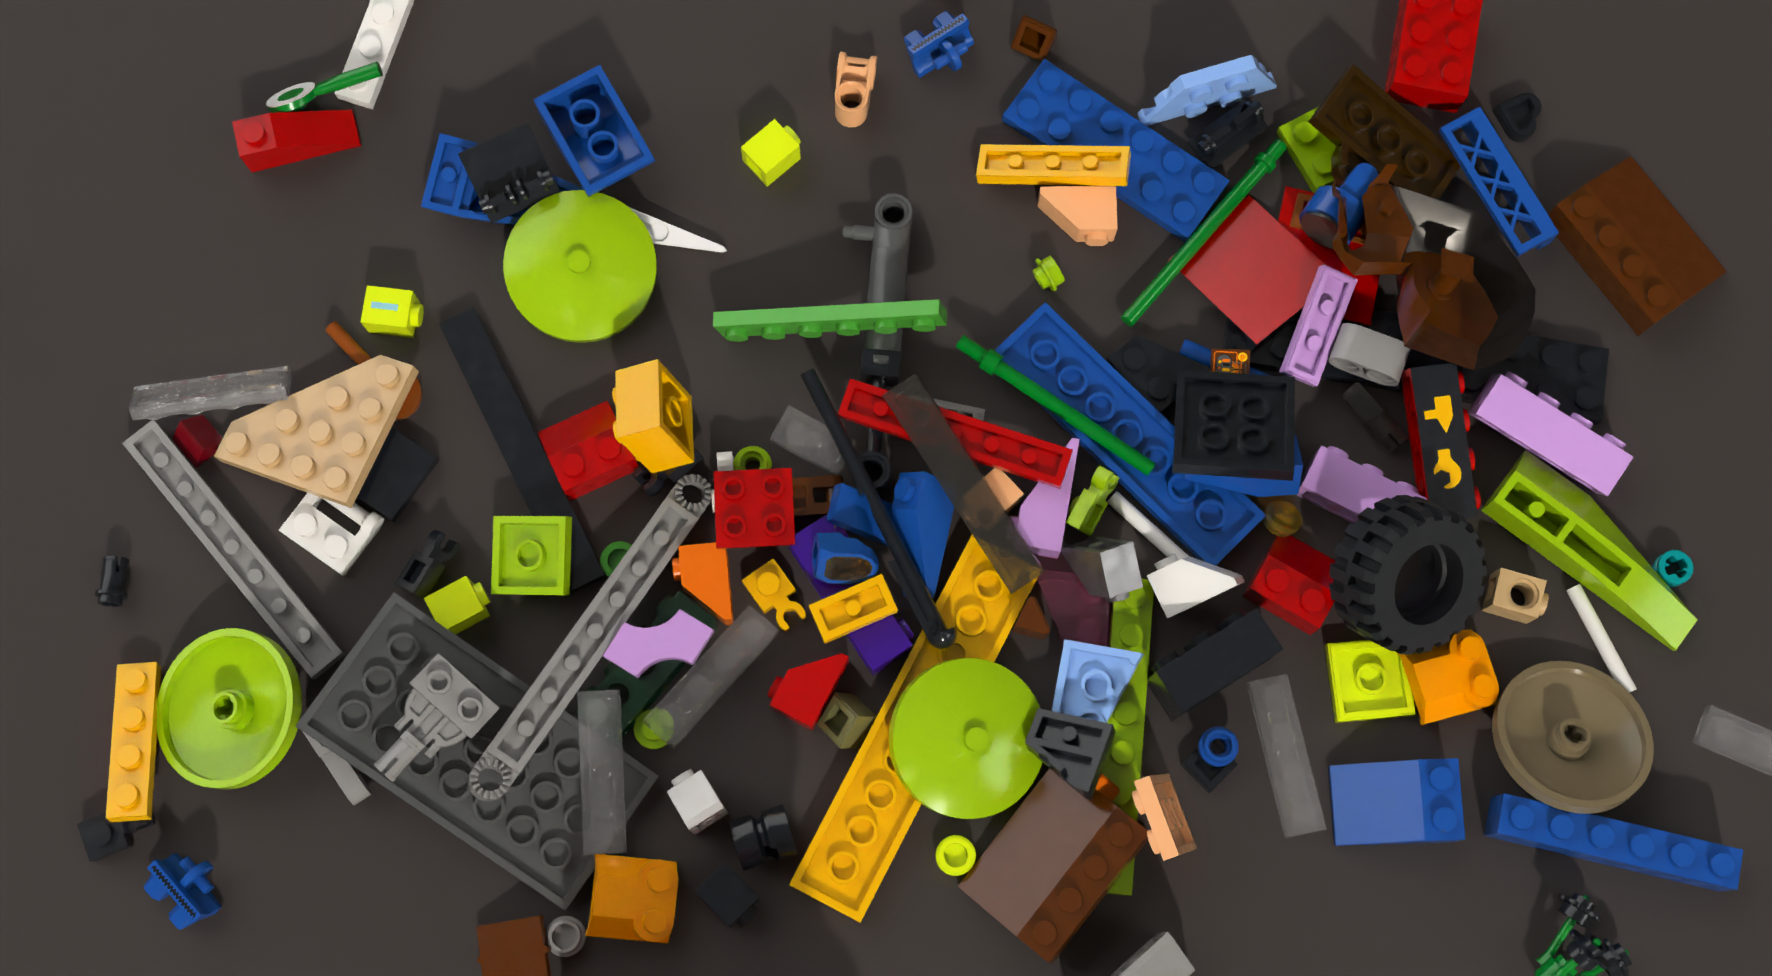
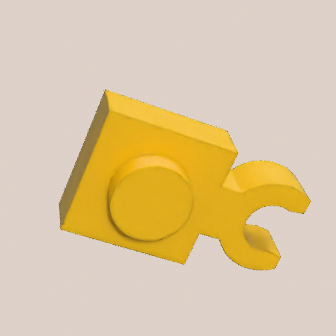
(771, 590)

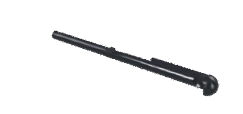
(903, 565)

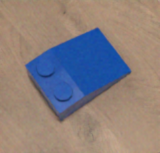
(593, 130)
(1396, 802)

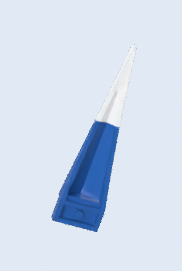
(453, 194)

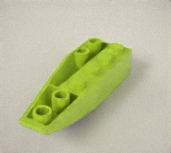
(1587, 545)

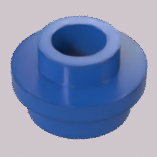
(1230, 746)

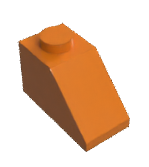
(706, 578)

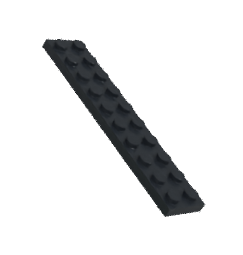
(1561, 369)

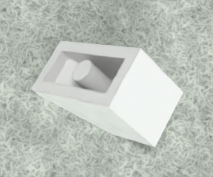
(1189, 582)
(696, 800)

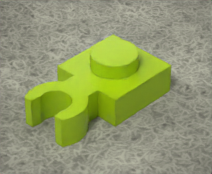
(1089, 506)

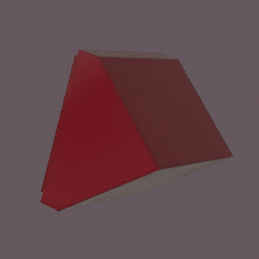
(197, 439)

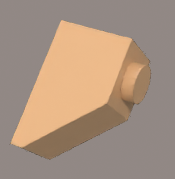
(1082, 211)

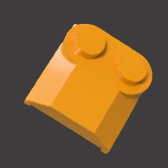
(1452, 678)
(633, 898)

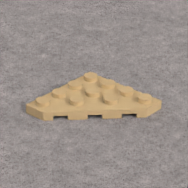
(325, 433)

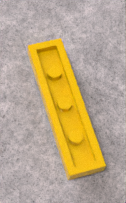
(1053, 165)
(133, 742)

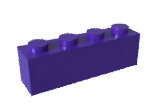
(875, 643)

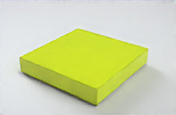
(1367, 682)

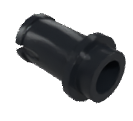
(113, 582)

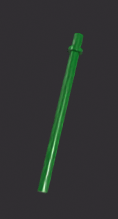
(1262, 164)

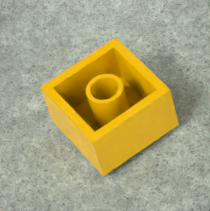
(653, 416)

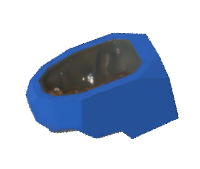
(842, 559)

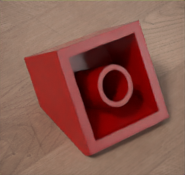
(586, 451)
(1293, 584)

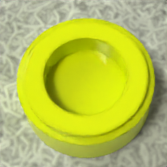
(955, 855)

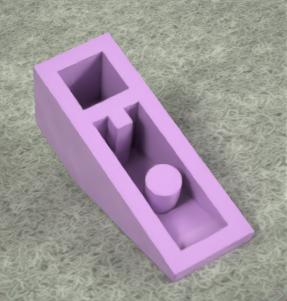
(1045, 512)

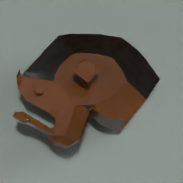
(1454, 274)

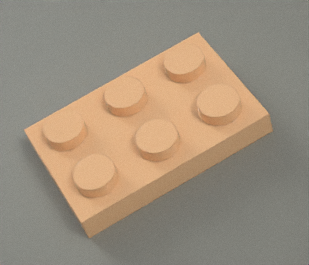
(1168, 823)

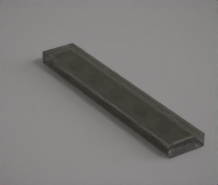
(963, 483)

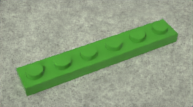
(843, 319)

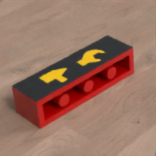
(1439, 437)

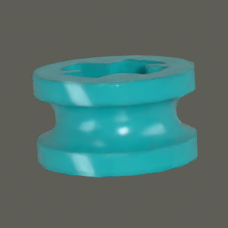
(1684, 562)

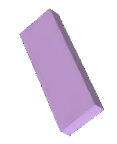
(1318, 325)

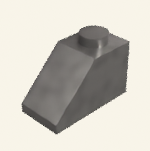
(1105, 566)

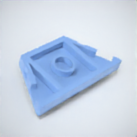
(1208, 87)

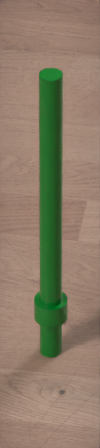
(993, 362)

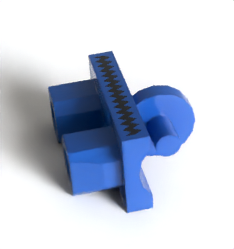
(942, 46)
(187, 887)

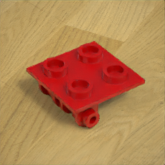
(754, 508)

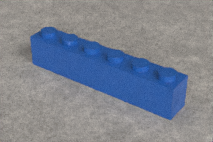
(1614, 843)

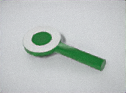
(297, 96)

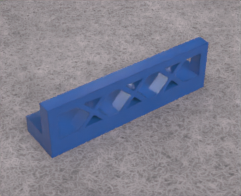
(1505, 177)

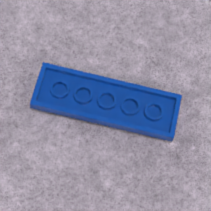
(1162, 177)

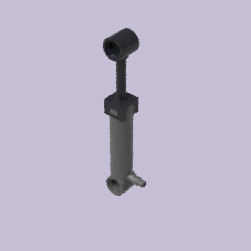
(886, 284)

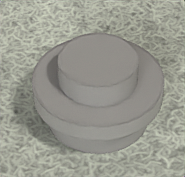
(565, 936)

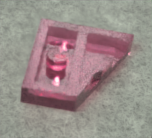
(1073, 609)

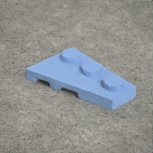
(1092, 679)

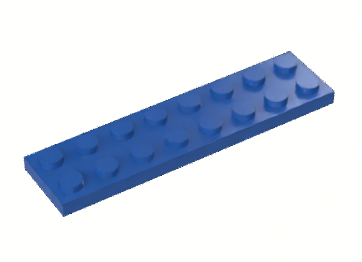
(1061, 361)

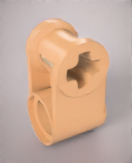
(854, 83)

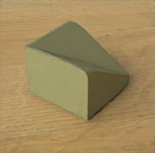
(846, 720)

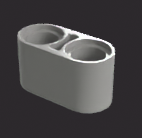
(1369, 354)

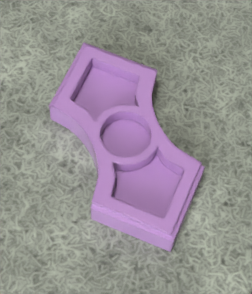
(677, 639)

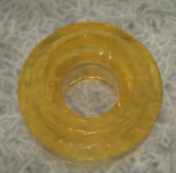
(1282, 518)

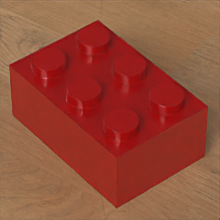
(1433, 52)

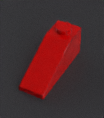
(294, 136)

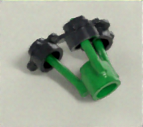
(1585, 950)

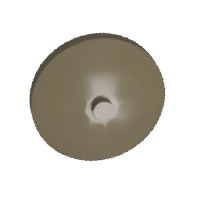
(1572, 737)

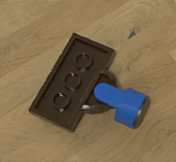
(1368, 135)

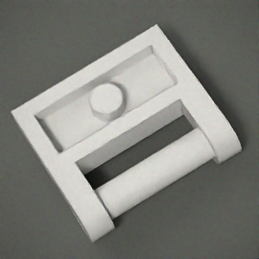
(327, 538)

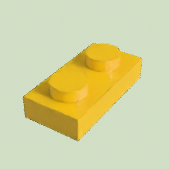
(853, 608)

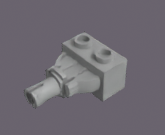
(442, 709)

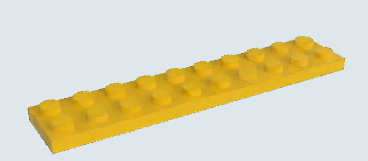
(872, 804)

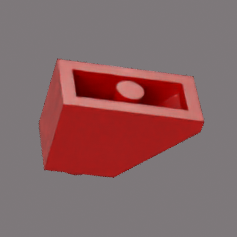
(807, 689)

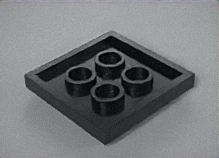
(1234, 425)

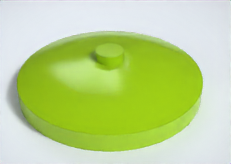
(580, 266)
(228, 708)
(963, 738)

